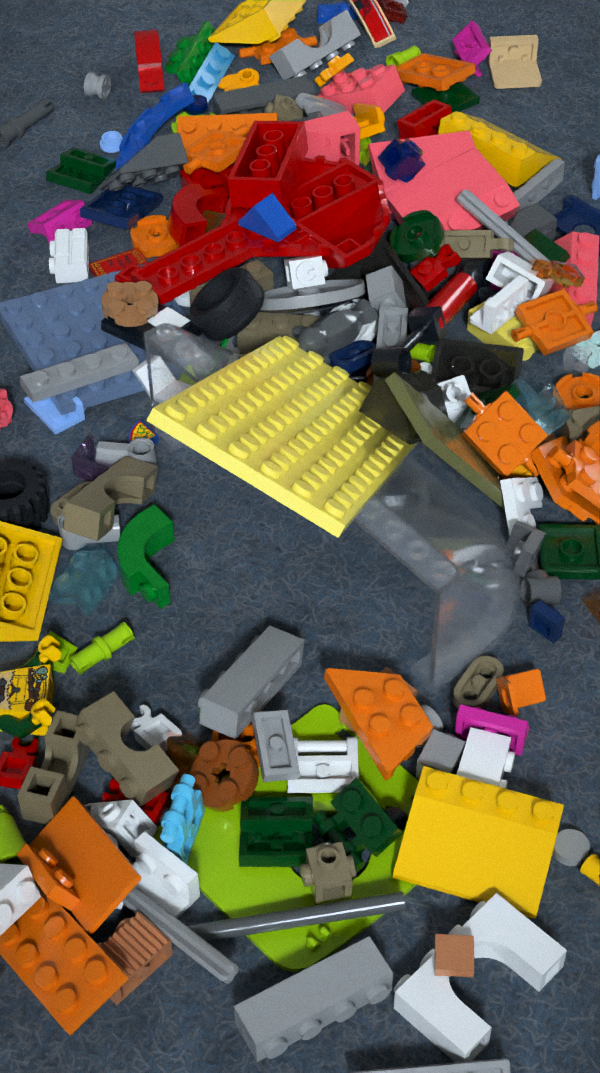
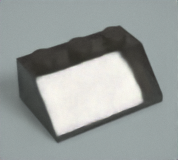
(483, 365)

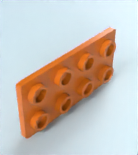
(80, 866)

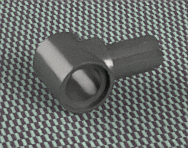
(540, 586)

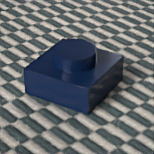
(546, 621)

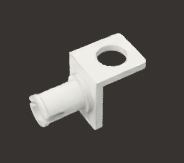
(455, 392)

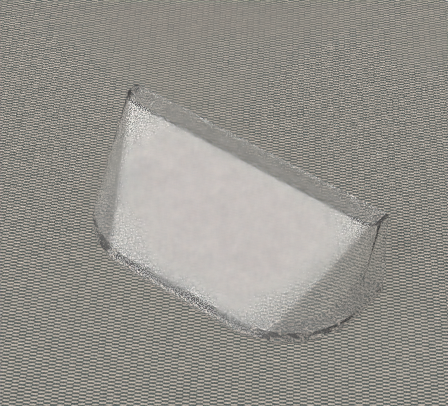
(410, 516)

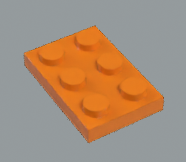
(434, 71)

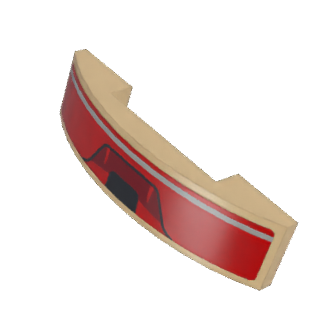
(374, 21)

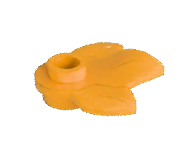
(244, 78)

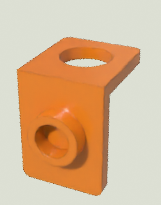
(520, 690)

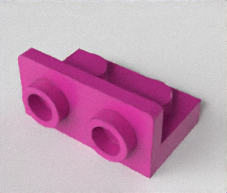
(472, 45)
(62, 216)
(492, 722)

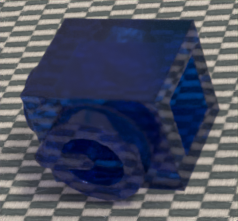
(402, 159)

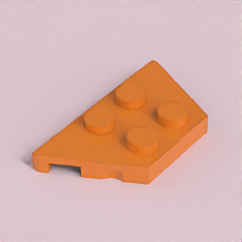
(556, 482)
(381, 714)

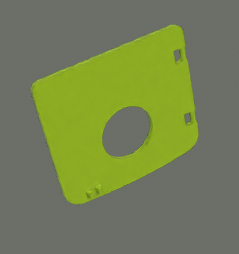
(270, 889)

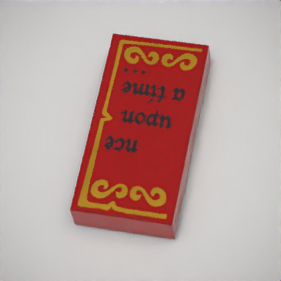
(116, 262)

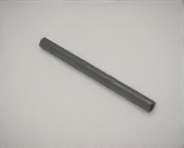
(300, 917)

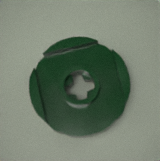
(425, 245)

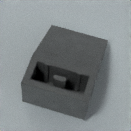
(153, 162)

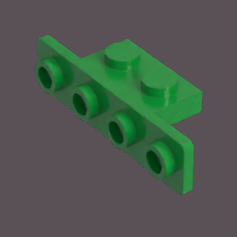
(190, 54)

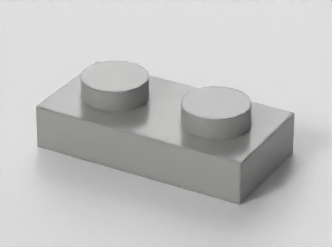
(275, 746)

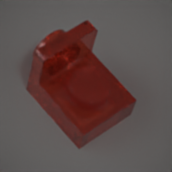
(393, 10)

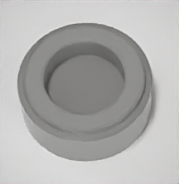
(571, 847)

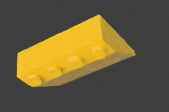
(257, 21)
(507, 153)
(26, 578)
(478, 840)

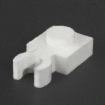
(153, 731)

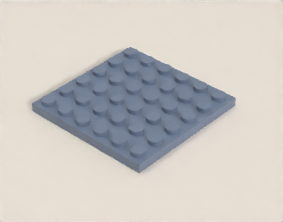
(65, 326)

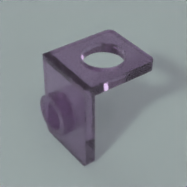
(83, 467)

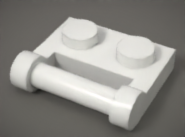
(325, 772)

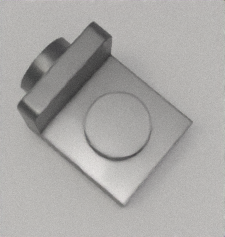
(526, 546)

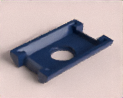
(577, 213)

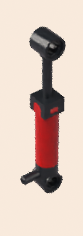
(430, 322)

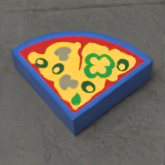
(141, 430)

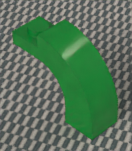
(137, 544)

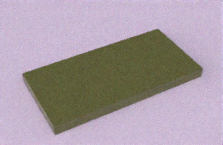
(445, 439)

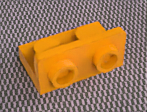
(369, 118)

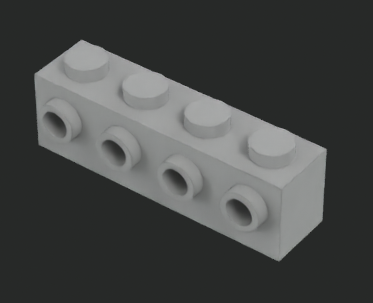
(250, 681)
(313, 999)

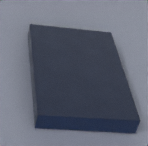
(121, 207)

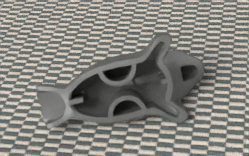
(335, 329)

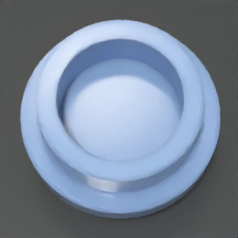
(111, 141)

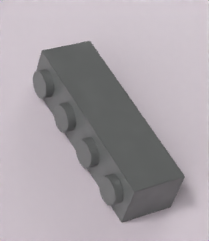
(255, 98)

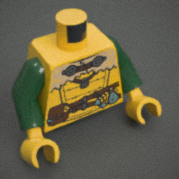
(29, 692)

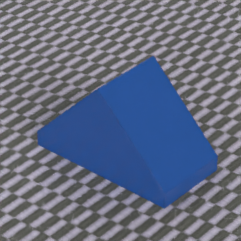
(268, 219)

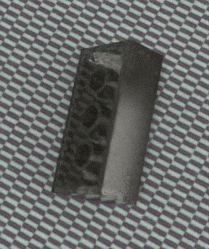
(386, 411)

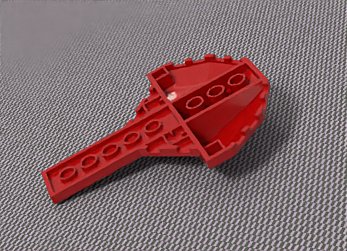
(336, 213)

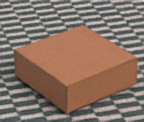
(454, 955)

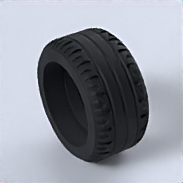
(227, 304)

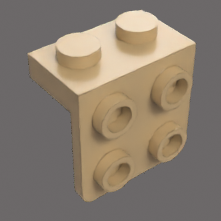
(514, 61)

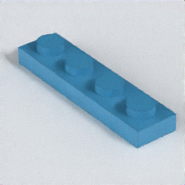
(211, 71)

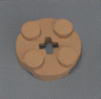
(118, 295)

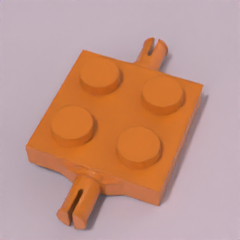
(266, 49)
(215, 150)
(554, 321)
(503, 434)
(582, 469)

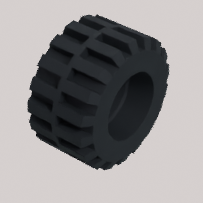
(28, 495)

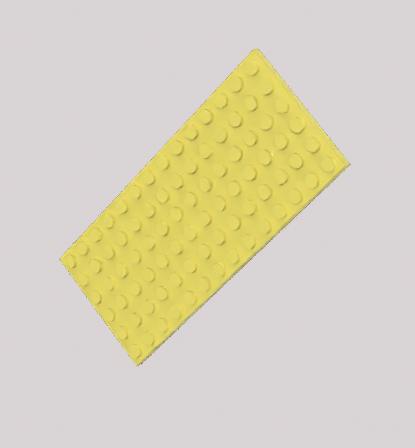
(288, 431)

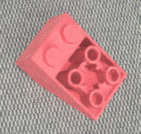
(372, 86)
(334, 137)

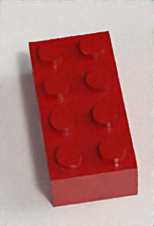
(268, 162)

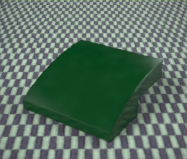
(81, 170)
(275, 831)

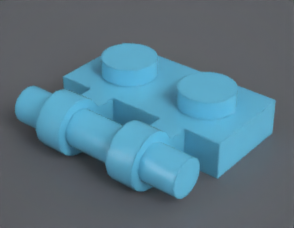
(183, 818)

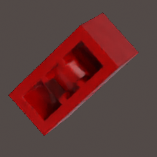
(424, 120)

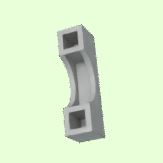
(297, 56)

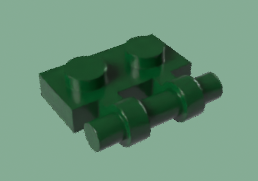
(365, 817)

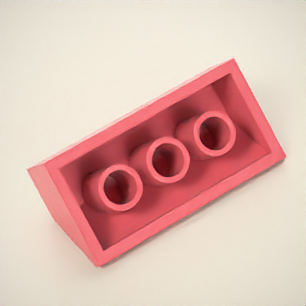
(584, 254)

